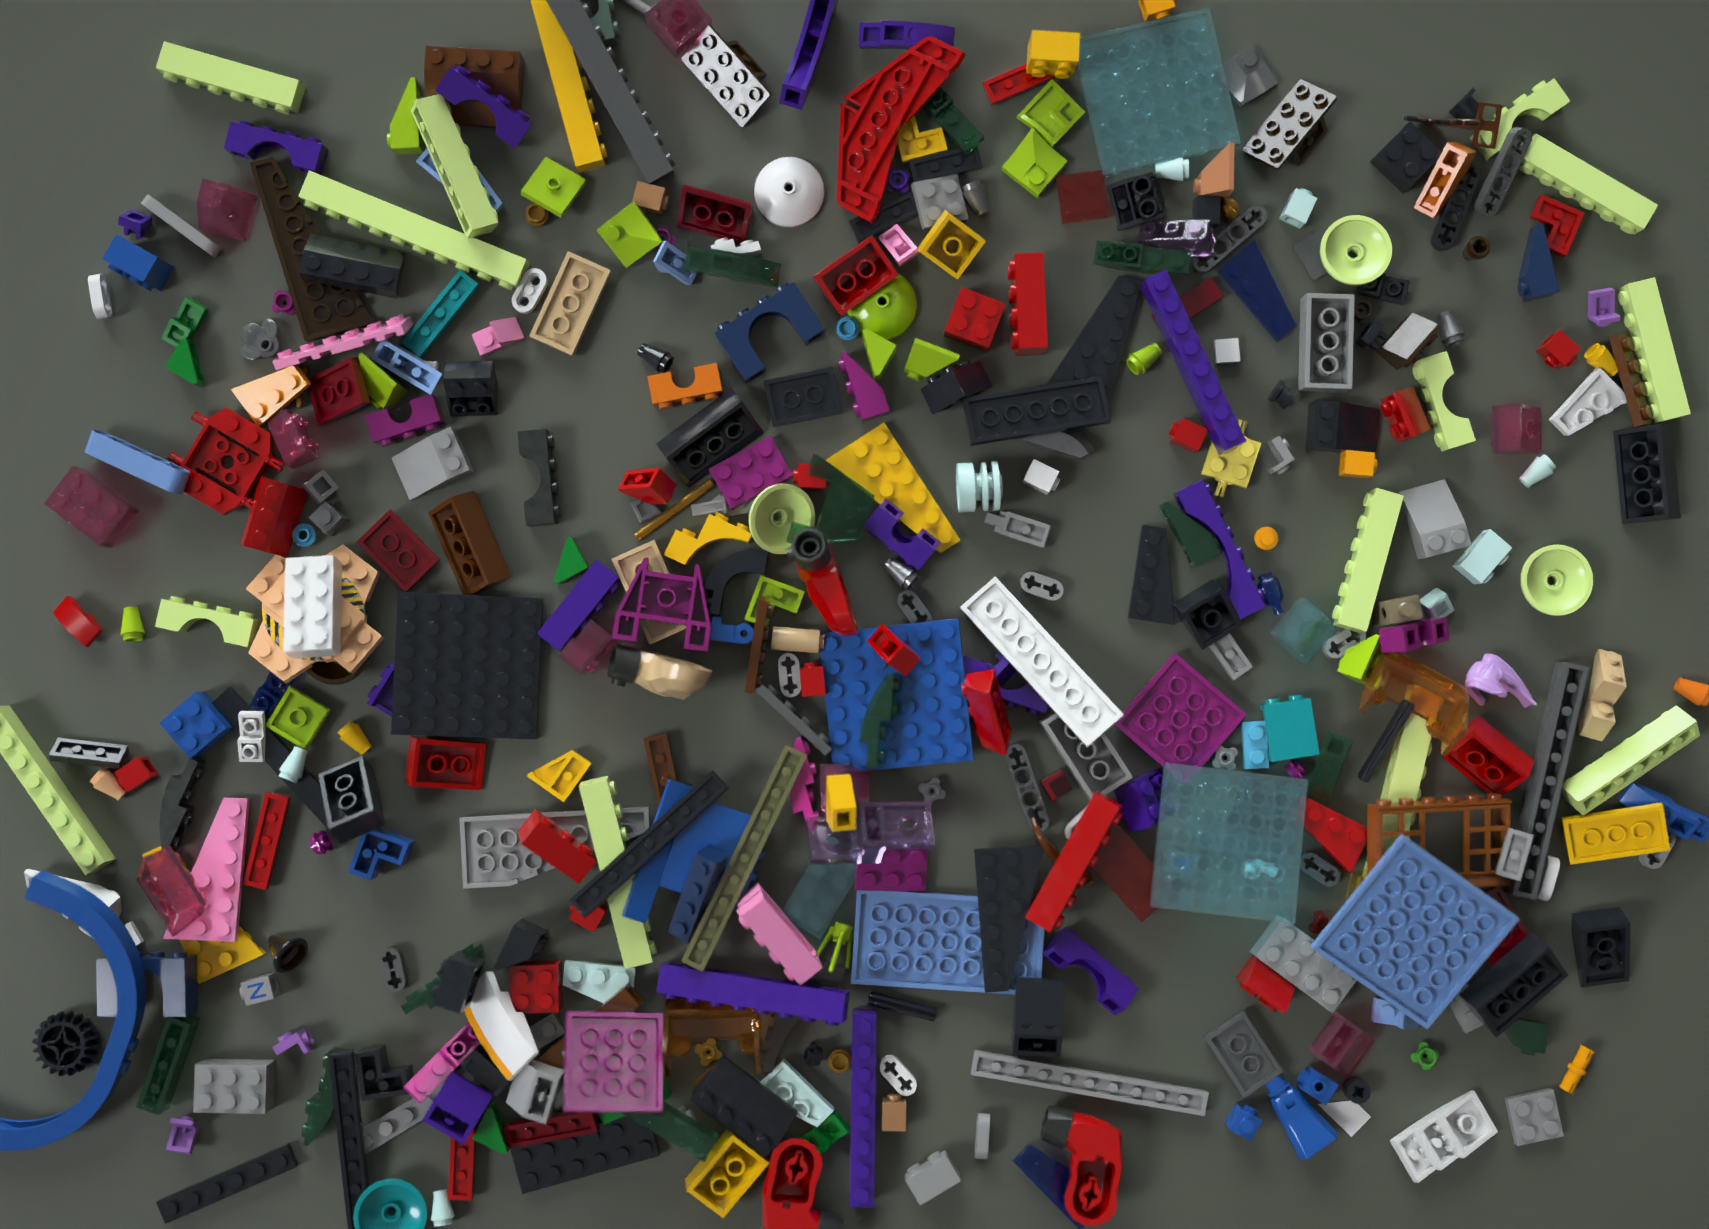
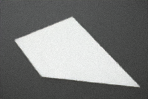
(1347, 1115)

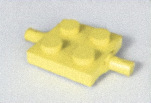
(1233, 466)

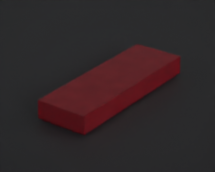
(1199, 298)

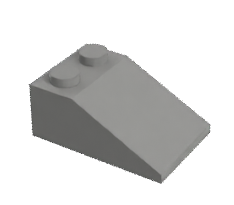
(433, 463)
(1434, 519)

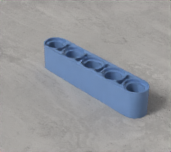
(137, 462)

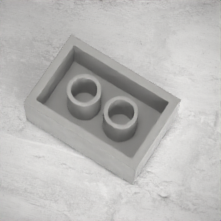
(234, 1086)

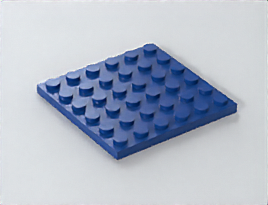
(931, 707)

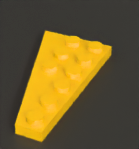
(886, 472)
(219, 956)

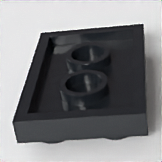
(802, 397)

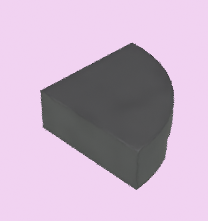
(644, 510)

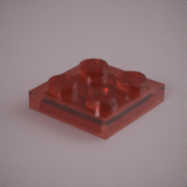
(1081, 197)

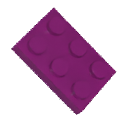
(750, 472)
(900, 871)

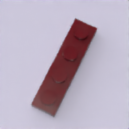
(558, 1127)

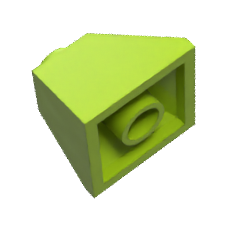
(928, 360)
(380, 384)
(1361, 659)

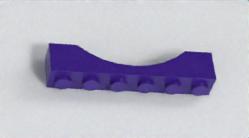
(1198, 505)

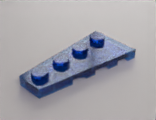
(1256, 288)
(1047, 1175)

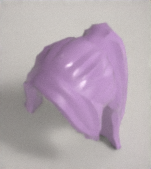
(1496, 678)

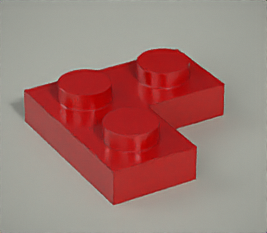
(1562, 222)

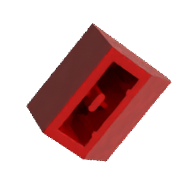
(1404, 414)
(1262, 980)

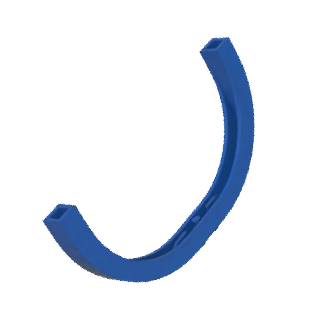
(130, 982)

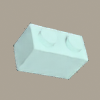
(1482, 557)

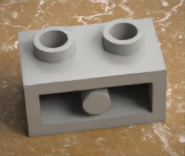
(932, 1176)

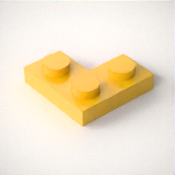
(917, 145)

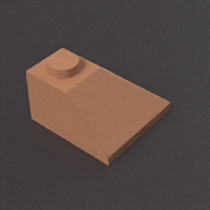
(1218, 175)

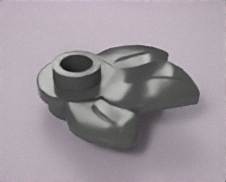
(258, 339)

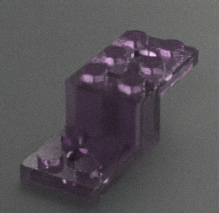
(876, 830)

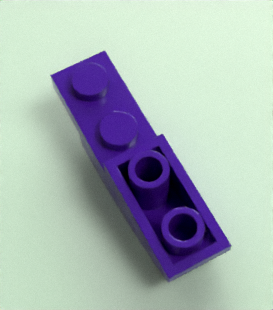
(901, 34)

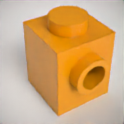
(1156, 9)
(1357, 464)

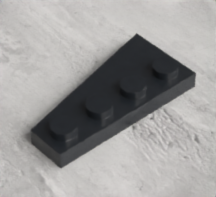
(1151, 586)

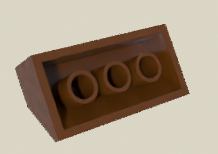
(469, 543)

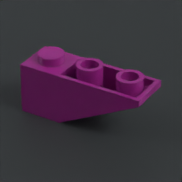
(867, 392)

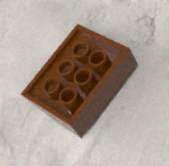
(497, 68)

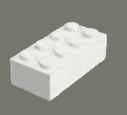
(312, 607)

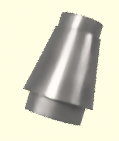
(976, 196)
(1450, 330)
(901, 573)

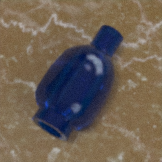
(1272, 592)

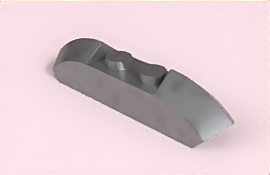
(1065, 443)

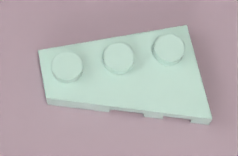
(597, 979)
(798, 1093)

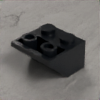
(471, 388)

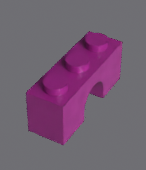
(425, 416)
(1413, 634)

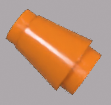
(1693, 691)

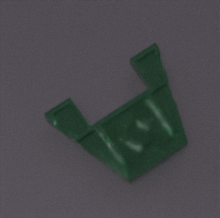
(844, 506)

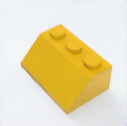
(725, 1173)

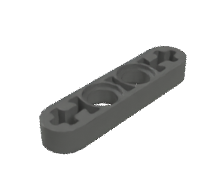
(1506, 173)
(1230, 241)
(1024, 788)

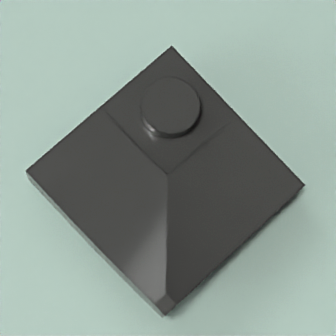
(1248, 76)

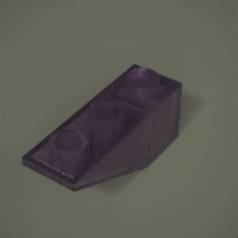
(1179, 234)

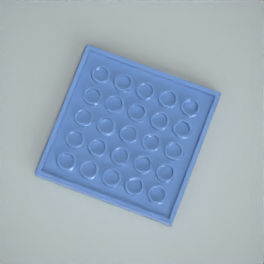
(1414, 931)

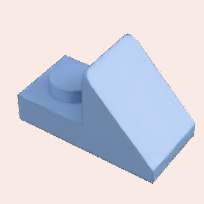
(672, 261)
(1386, 1013)

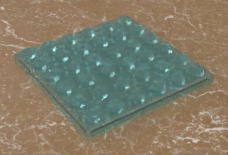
(1156, 92)
(1229, 843)

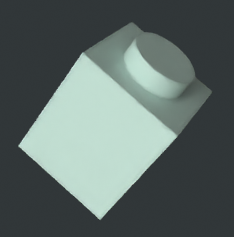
(1298, 207)

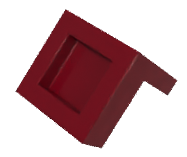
(1055, 784)

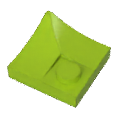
(1051, 113)
(1034, 164)
(629, 234)

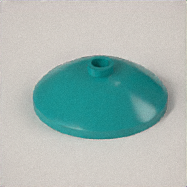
(373, 1204)

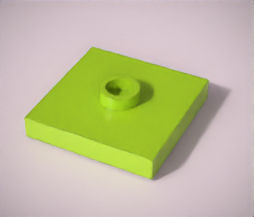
(553, 187)
(298, 717)

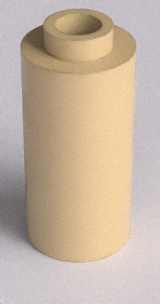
(797, 639)

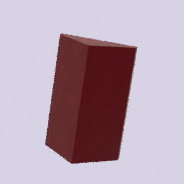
(714, 214)

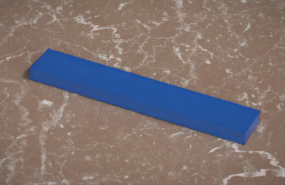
(649, 876)

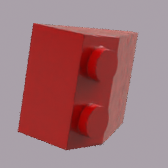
(444, 763)

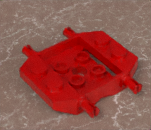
(209, 455)

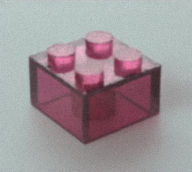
(677, 23)

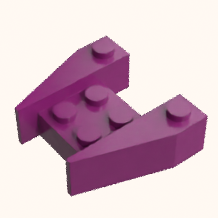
(665, 600)

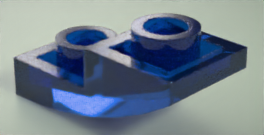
(270, 694)

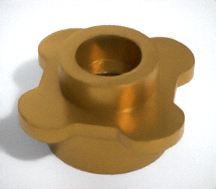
(1229, 209)
(710, 1045)

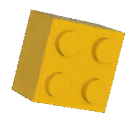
(1052, 53)
(951, 244)

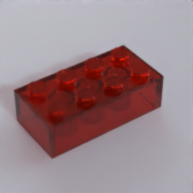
(1127, 872)

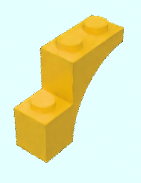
(685, 546)

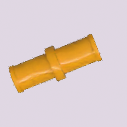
(1576, 1069)

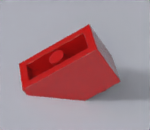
(648, 486)
(894, 650)

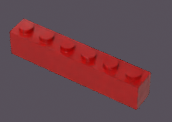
(1074, 861)

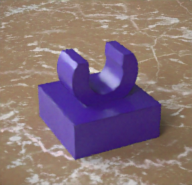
(135, 221)
(1003, 669)

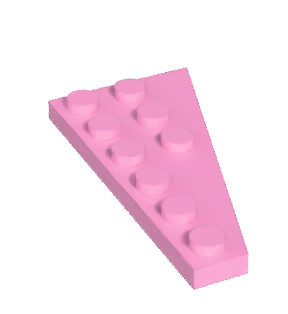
(350, 340)
(220, 875)

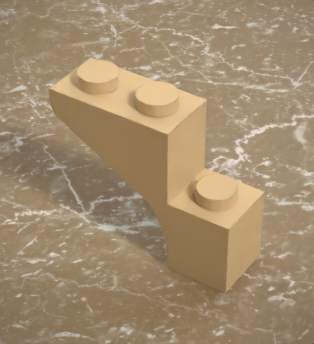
(1605, 689)

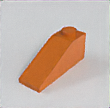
(1444, 178)

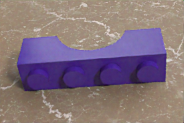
(459, 86)
(248, 142)
(1024, 695)
(1113, 988)

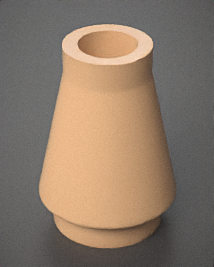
(107, 783)

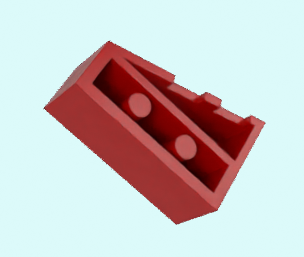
(1335, 834)
(556, 846)

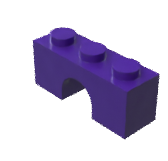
(884, 525)

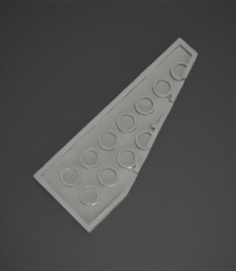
(496, 857)

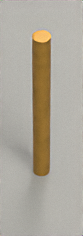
(674, 509)

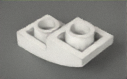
(747, 247)
(252, 736)

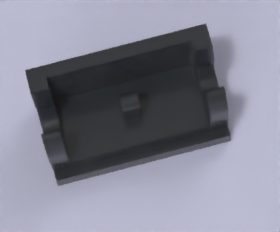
(485, 1070)

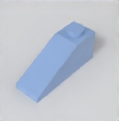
(407, 365)

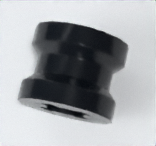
(1282, 394)
(1352, 1085)

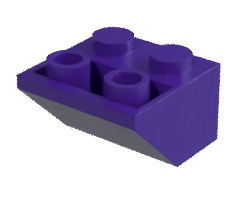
(1141, 800)
(457, 1107)

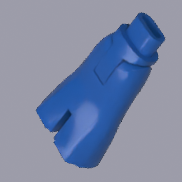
(1302, 1122)

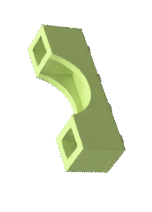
(1542, 103)
(1449, 429)
(180, 616)

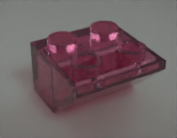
(293, 439)
(1341, 1044)

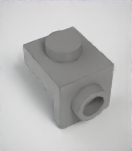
(1281, 451)

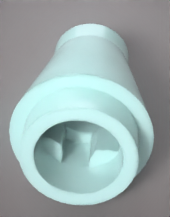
(1174, 169)
(1537, 471)
(293, 765)
(442, 1209)

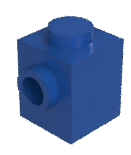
(1316, 1084)
(1243, 1121)

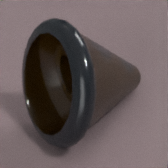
(287, 952)

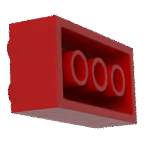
(1029, 304)

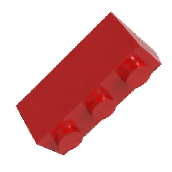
(855, 275)
(273, 517)
(987, 710)
(1489, 758)

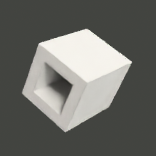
(1041, 477)

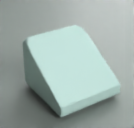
(1437, 604)

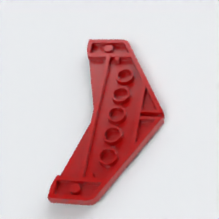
(886, 106)

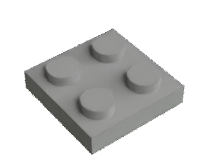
(937, 195)
(1534, 1116)

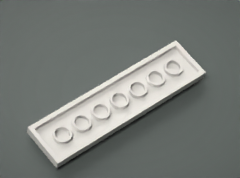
(1041, 662)

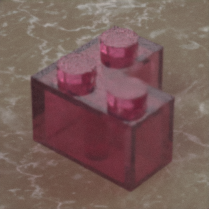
(586, 649)

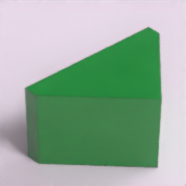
(186, 362)
(571, 562)
(490, 1130)

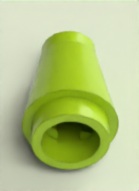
(1142, 359)
(132, 627)

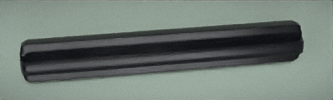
(1386, 740)

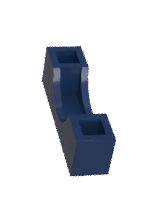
(703, 874)

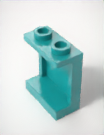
(1290, 728)

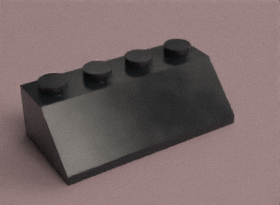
(352, 266)
(710, 437)
(1647, 474)
(1514, 984)
(743, 1105)

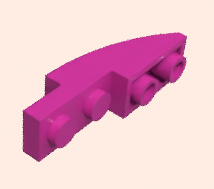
(799, 794)
(442, 1064)

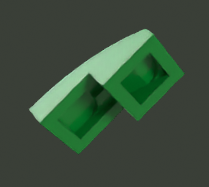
(186, 321)
(827, 1132)

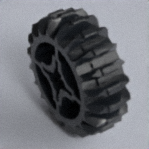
(61, 1061)

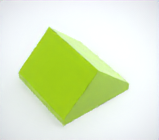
(878, 352)

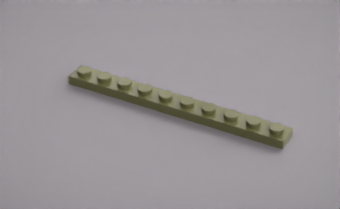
(744, 858)

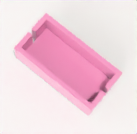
(779, 934)

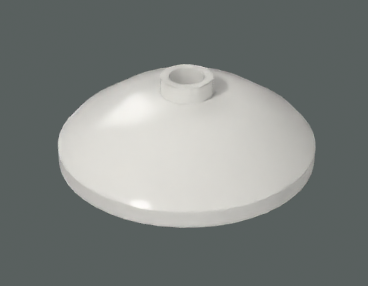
(794, 206)

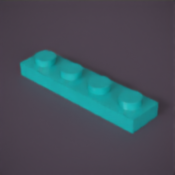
(440, 313)

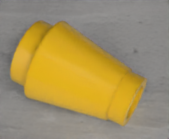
(1600, 357)
(354, 737)

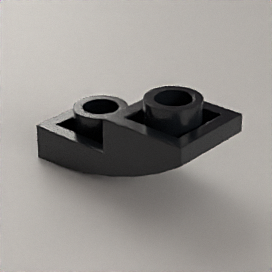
(1386, 289)

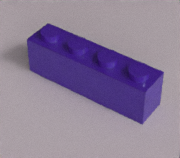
(579, 605)

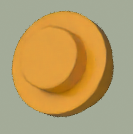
(1266, 538)

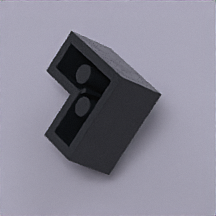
(954, 385)
(376, 1077)

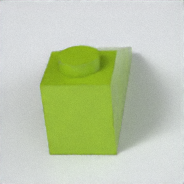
(404, 132)

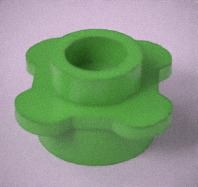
(1430, 1060)

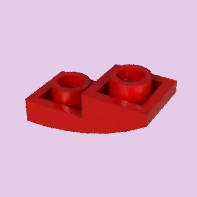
(77, 622)

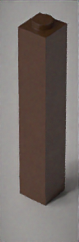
(622, 1001)

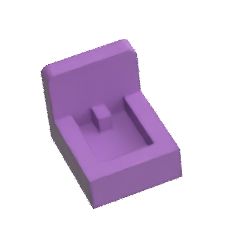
(1602, 307)
(302, 1037)
(182, 1135)

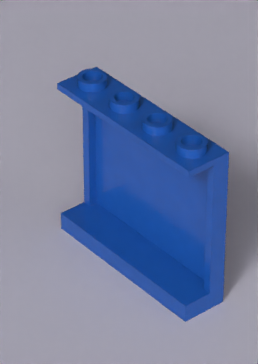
(715, 826)

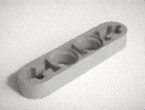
(181, 225)

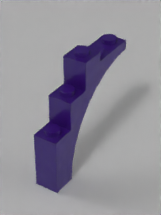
(807, 53)

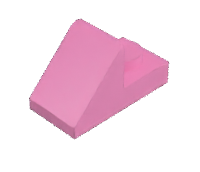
(898, 245)
(498, 335)

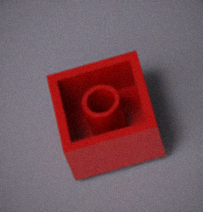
(974, 319)
(537, 986)

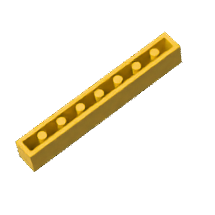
(570, 91)

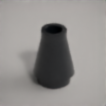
(656, 358)

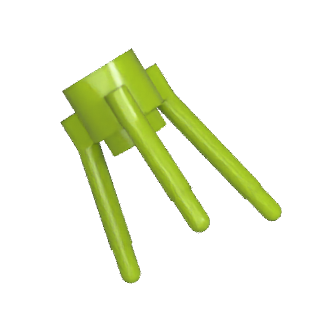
(841, 934)

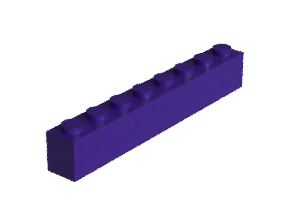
(1192, 362)
(753, 992)
(863, 1108)

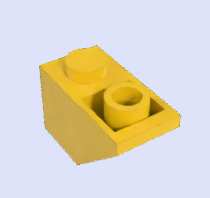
(840, 803)

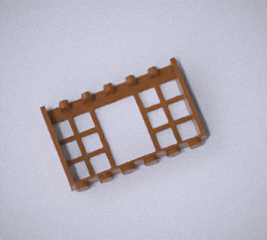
(1449, 803)

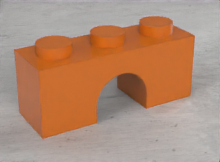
(666, 393)

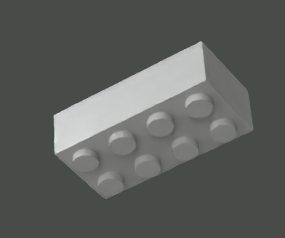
(1326, 343)
(1093, 767)
(1291, 955)

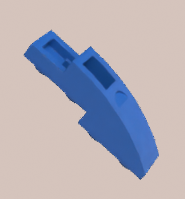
(1678, 819)

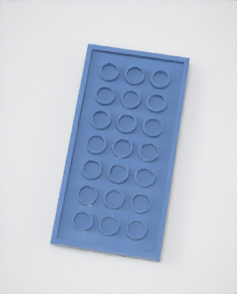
(929, 942)

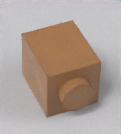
(651, 198)
(894, 1112)

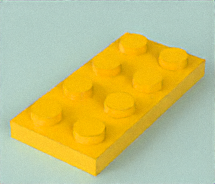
(1616, 833)

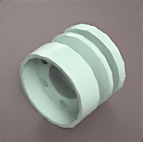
(978, 486)

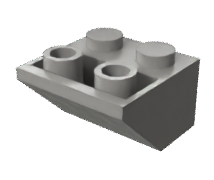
(536, 1091)

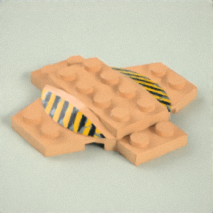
(357, 637)

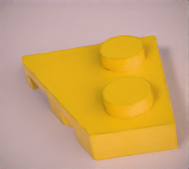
(561, 774)

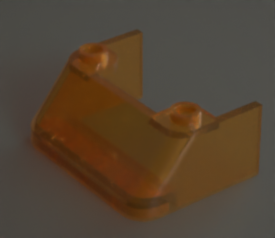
(1435, 696)
(695, 1022)

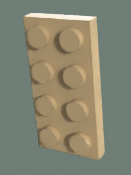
(570, 303)
(627, 567)

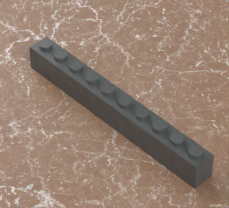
(612, 90)
(1549, 771)

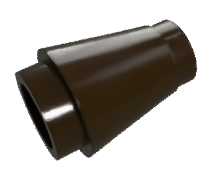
(1476, 248)

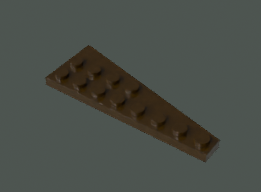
(319, 307)

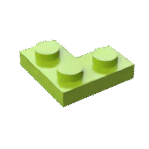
(780, 596)

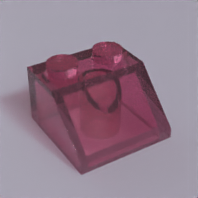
(1516, 429)

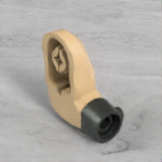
(656, 672)

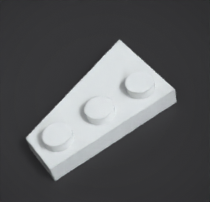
(1592, 399)

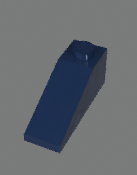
(1537, 271)

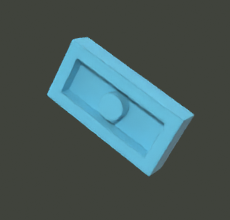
(1254, 745)

